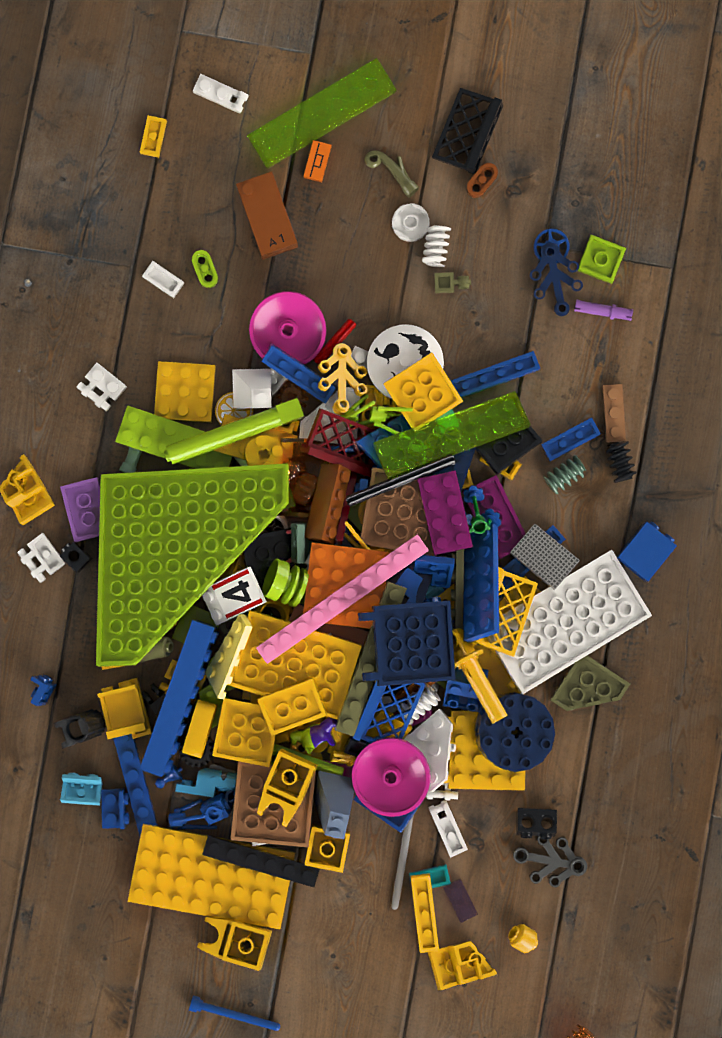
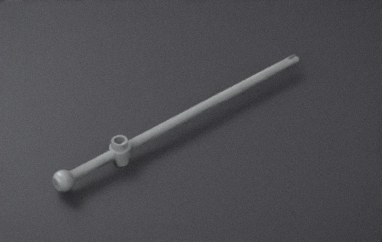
(403, 852)

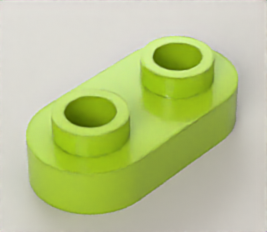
(205, 269)

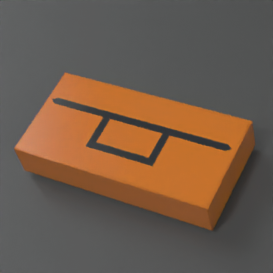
(317, 161)

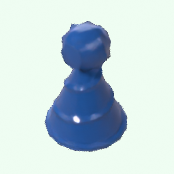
(173, 775)

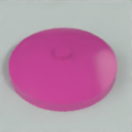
(290, 323)
(391, 777)

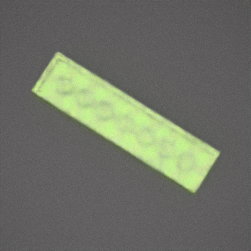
(321, 113)
(451, 434)

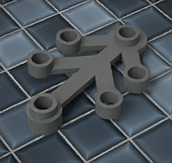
(553, 861)

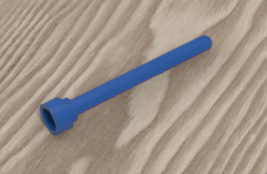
(198, 1005)

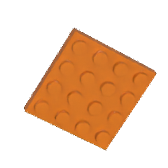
(333, 568)

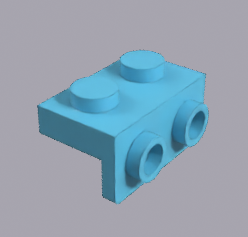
(81, 789)

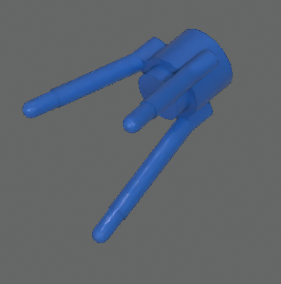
(178, 818)

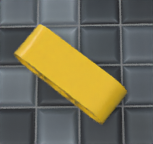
(199, 728)

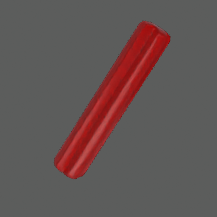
(338, 338)

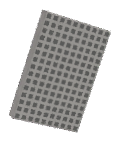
(544, 556)

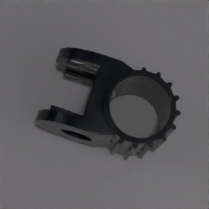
(91, 725)

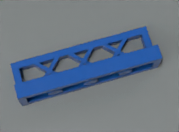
(296, 372)

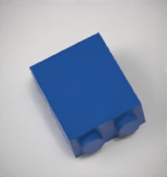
(646, 551)

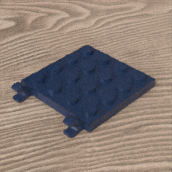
(411, 643)

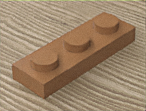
(614, 413)

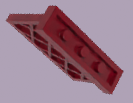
(333, 456)

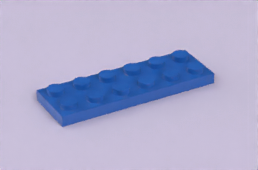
(481, 586)

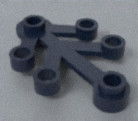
(555, 276)

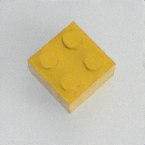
(326, 851)

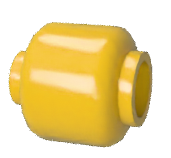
(523, 938)

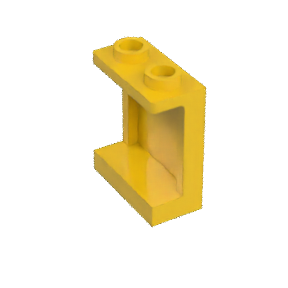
(122, 710)

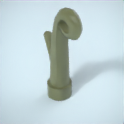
(398, 171)

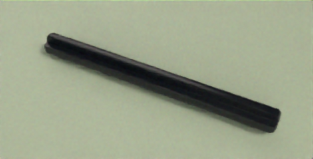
(400, 480)

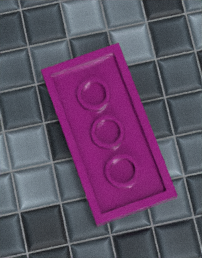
(445, 513)
(510, 530)

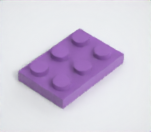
(83, 508)

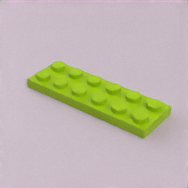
(153, 433)

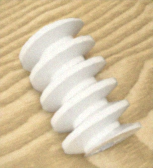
(435, 245)
(428, 698)

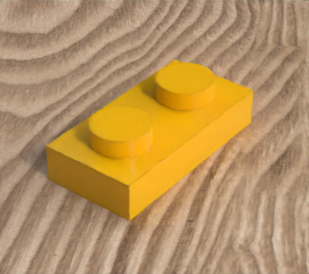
(153, 136)

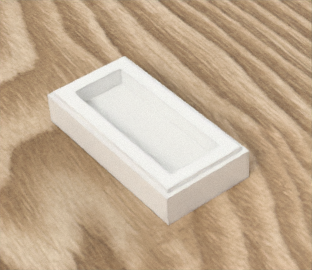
(163, 279)

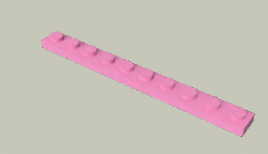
(342, 599)

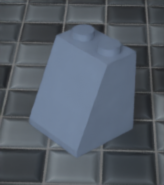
(333, 802)

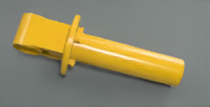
(466, 659)

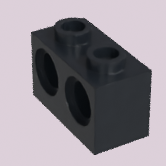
(536, 816)

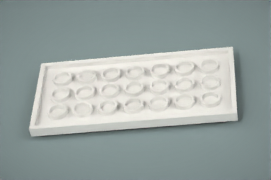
(571, 621)

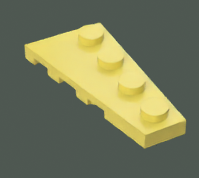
(228, 655)

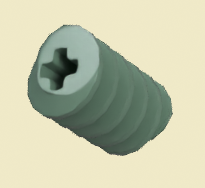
(564, 474)

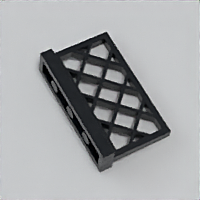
(484, 131)

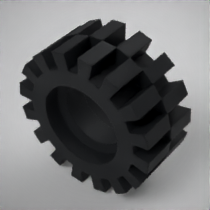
(194, 761)

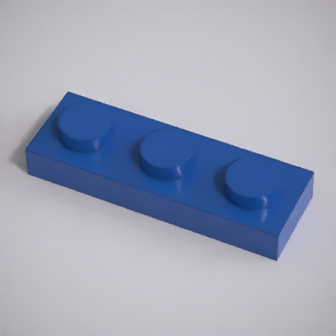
(570, 439)

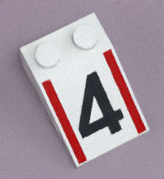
(233, 596)

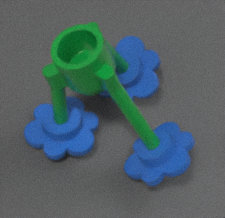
(482, 522)

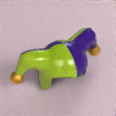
(314, 735)

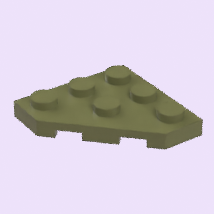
(588, 685)

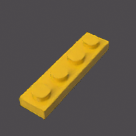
(424, 913)

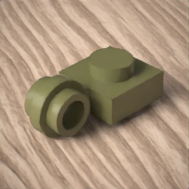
(445, 282)

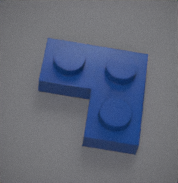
(439, 567)

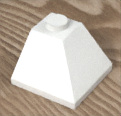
(252, 388)

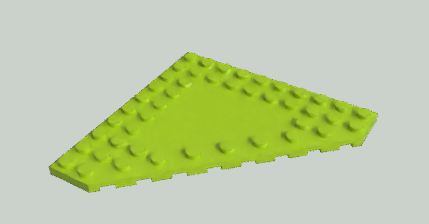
(169, 542)

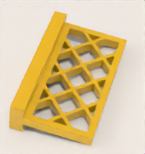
(501, 573)

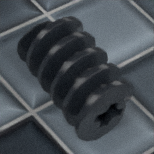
(620, 461)

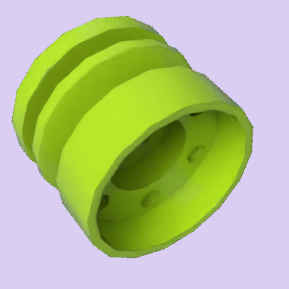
(285, 583)

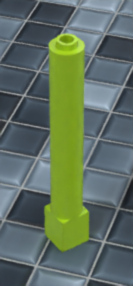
(235, 431)

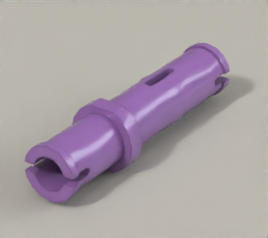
(603, 310)

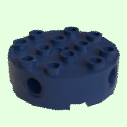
(524, 748)

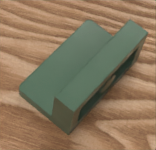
(299, 544)

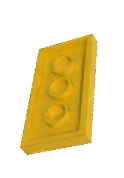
(237, 448)

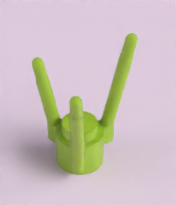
(380, 413)
(352, 415)

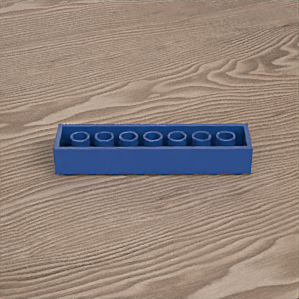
(178, 698)

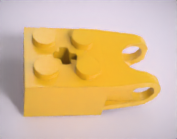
(281, 789)
(230, 942)

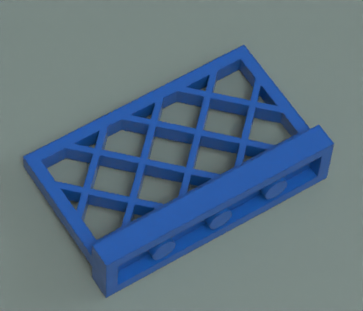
(371, 707)

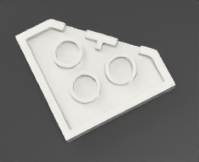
(307, 423)
(434, 742)

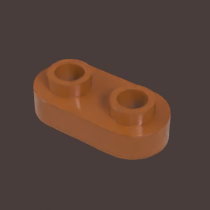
(482, 181)

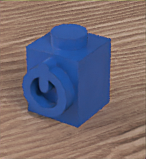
(216, 808)

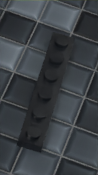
(260, 861)

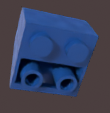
(460, 693)

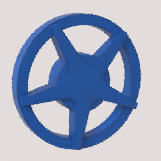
(551, 240)

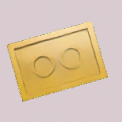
(292, 706)

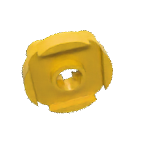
(260, 443)

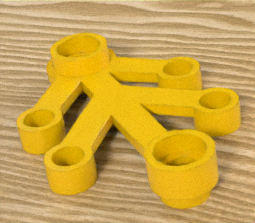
(342, 375)

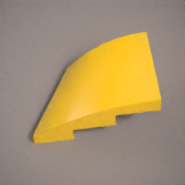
(25, 492)
(459, 965)

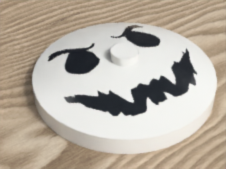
(397, 350)

